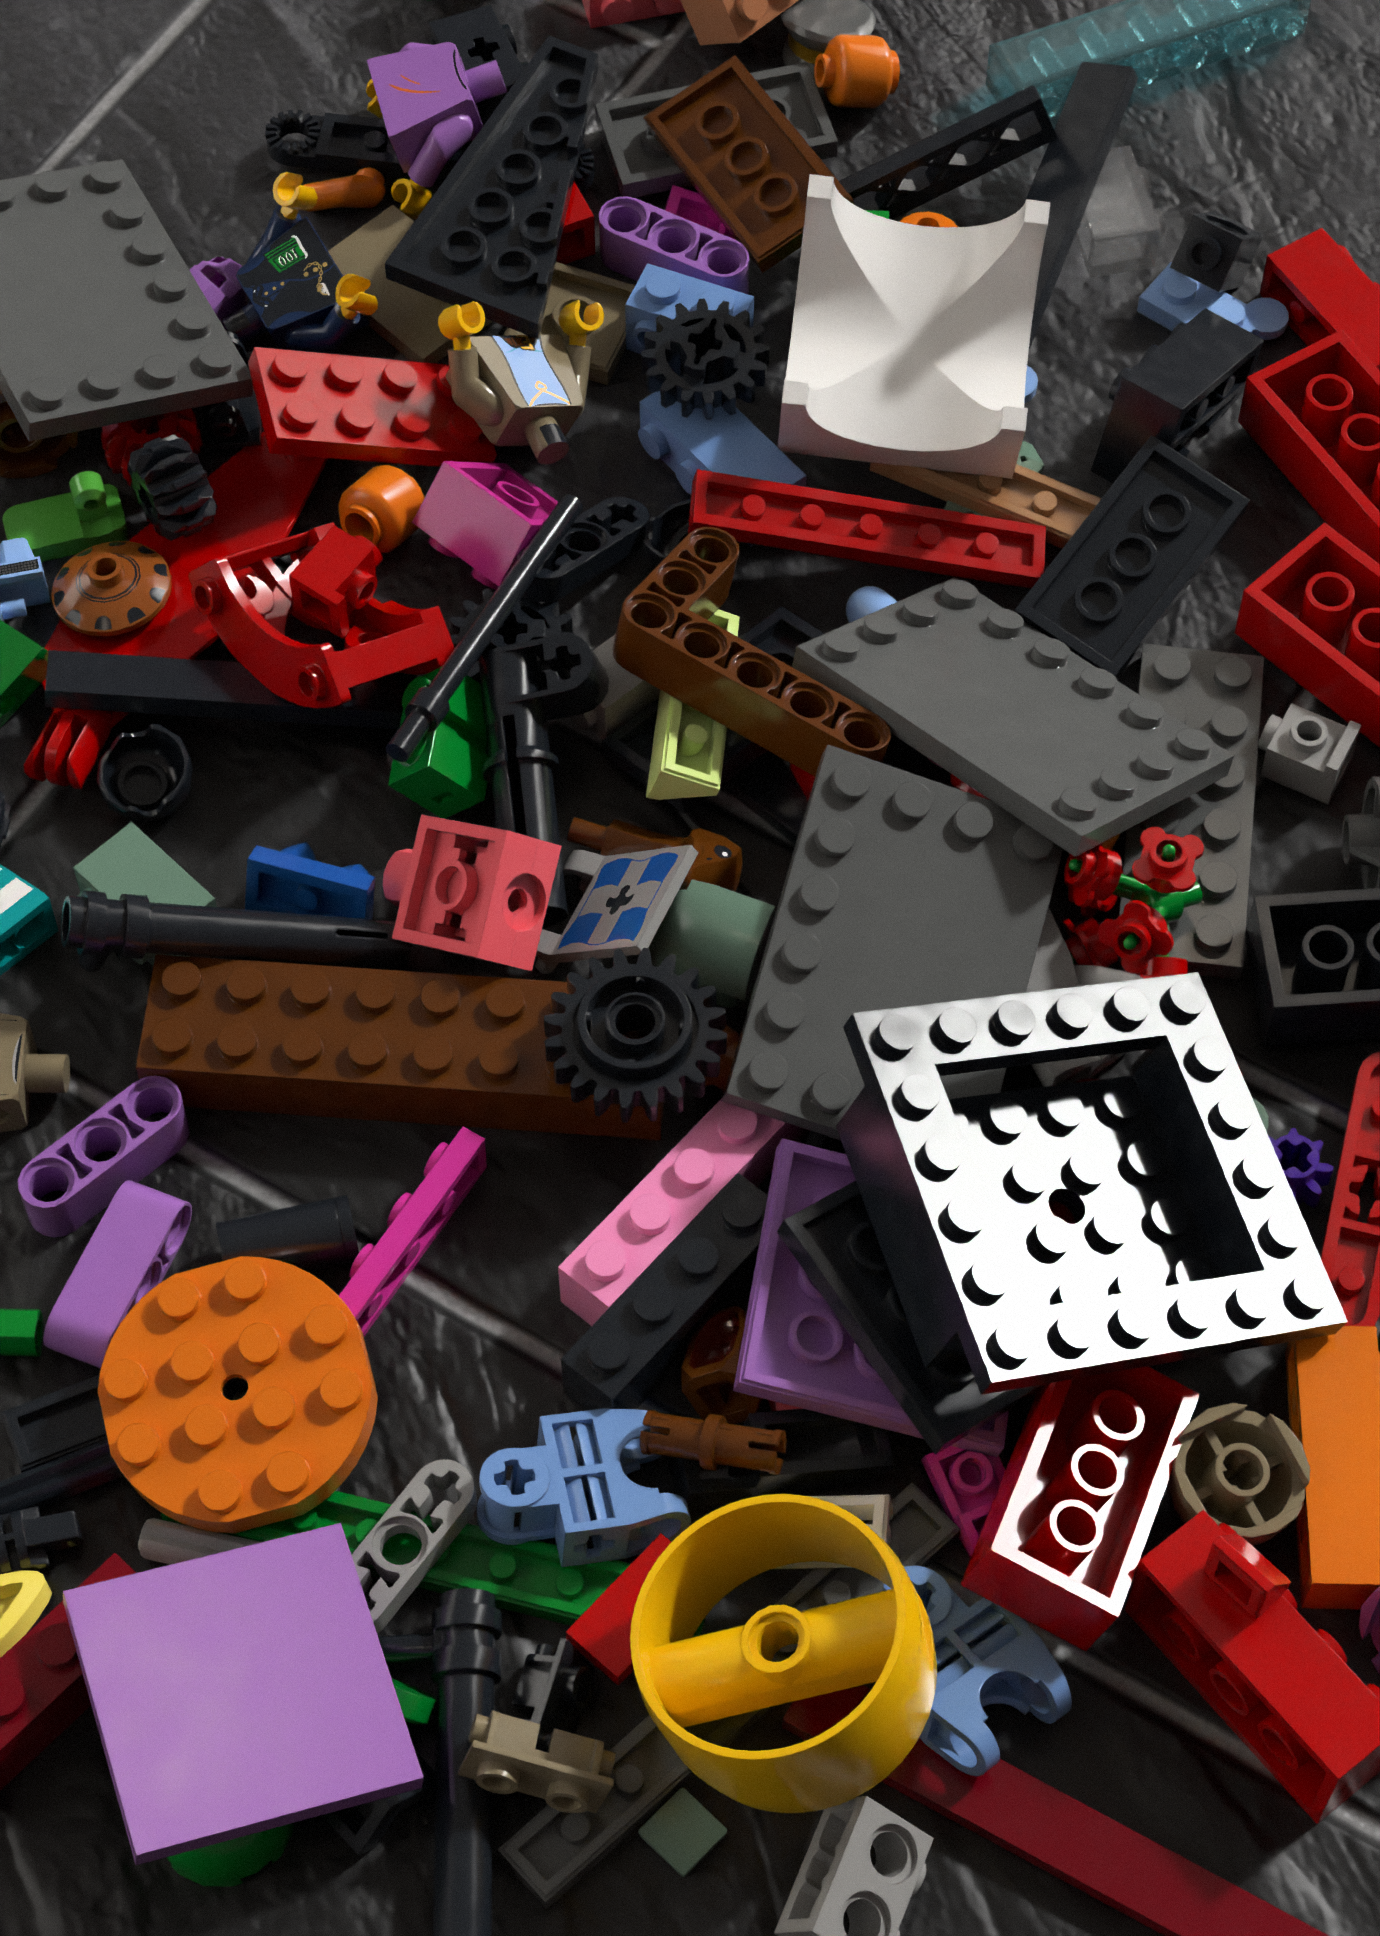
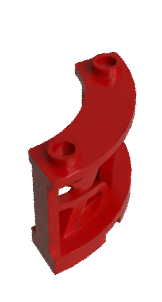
(380, 639)

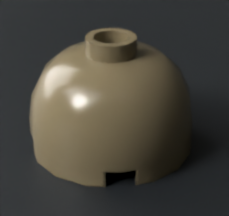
(1240, 1472)

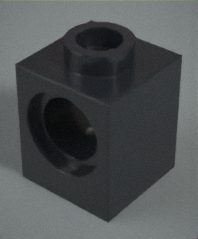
(1216, 251)

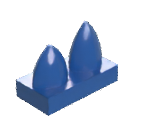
(300, 884)

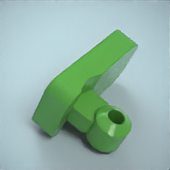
(71, 520)

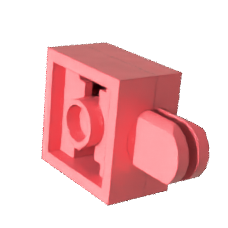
(472, 891)

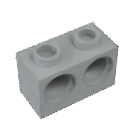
(841, 1876)

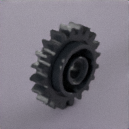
(672, 1058)

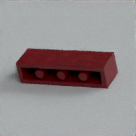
(43, 1683)

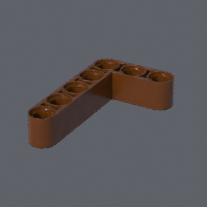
(674, 647)

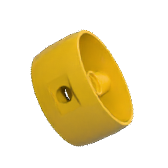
(839, 1647)

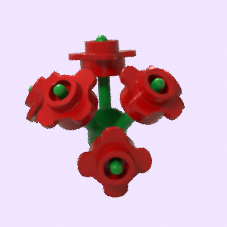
(1158, 896)

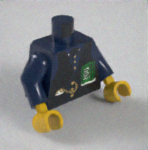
(296, 283)

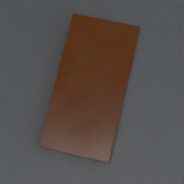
(742, 159)

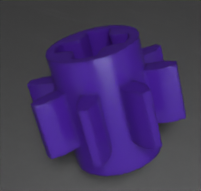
(1301, 1166)

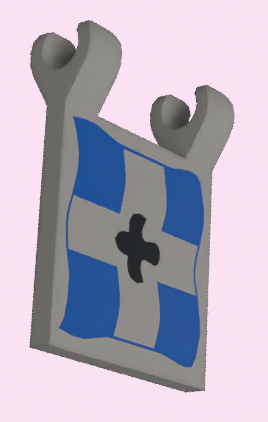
(620, 903)

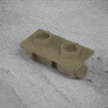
(568, 1776)

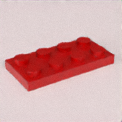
(362, 409)

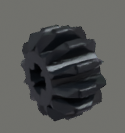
(172, 487)

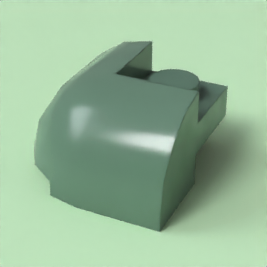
(719, 935)

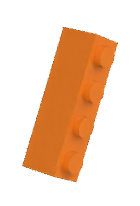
(1337, 1420)

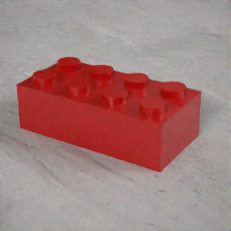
(1322, 430)
(1321, 624)
(1080, 1500)
(1265, 1675)

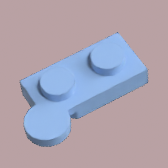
(1179, 299)

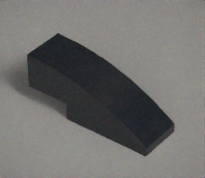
(818, 1457)

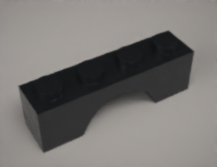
(635, 1338)

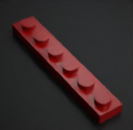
(868, 529)

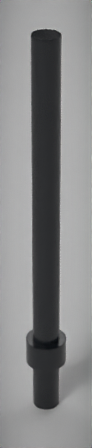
(431, 703)

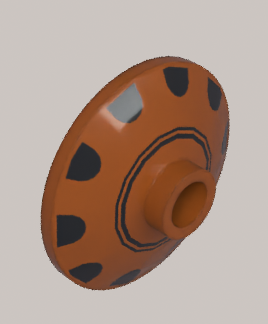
(111, 588)

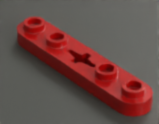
(1352, 1247)

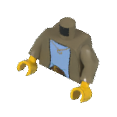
(521, 385)

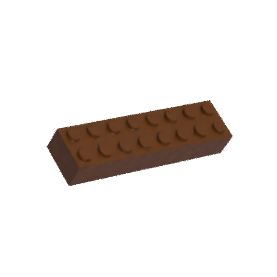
(365, 1046)

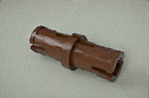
(713, 1442)

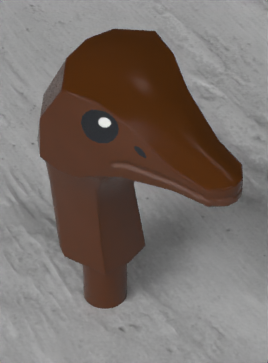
(717, 859)

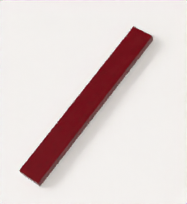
(1067, 1838)

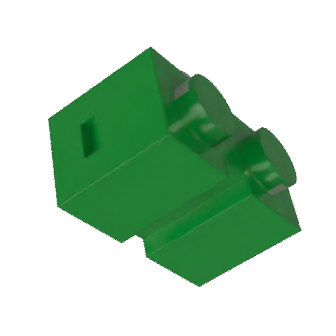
(447, 763)

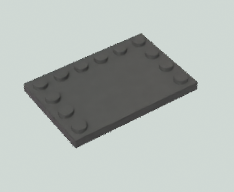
(101, 308)
(1015, 714)
(886, 905)

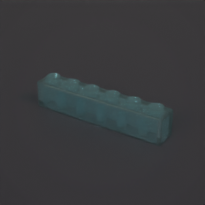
(1150, 35)

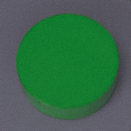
(415, 1703)

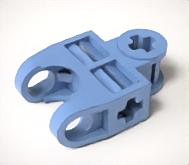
(579, 1490)
(981, 1667)

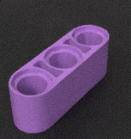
(643, 234)
(115, 1128)
(116, 1270)

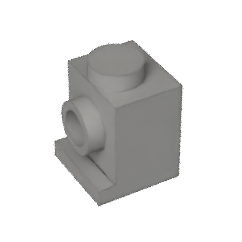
(1307, 751)

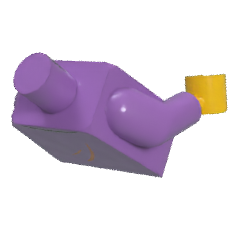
(428, 111)

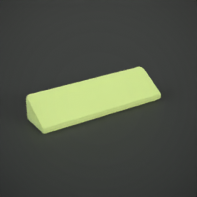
(687, 743)

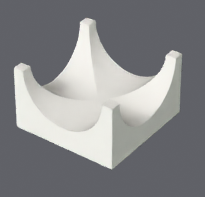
(911, 338)

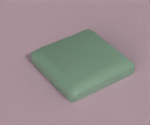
(682, 1832)

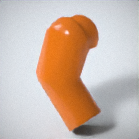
(354, 191)

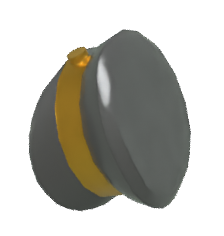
(816, 22)

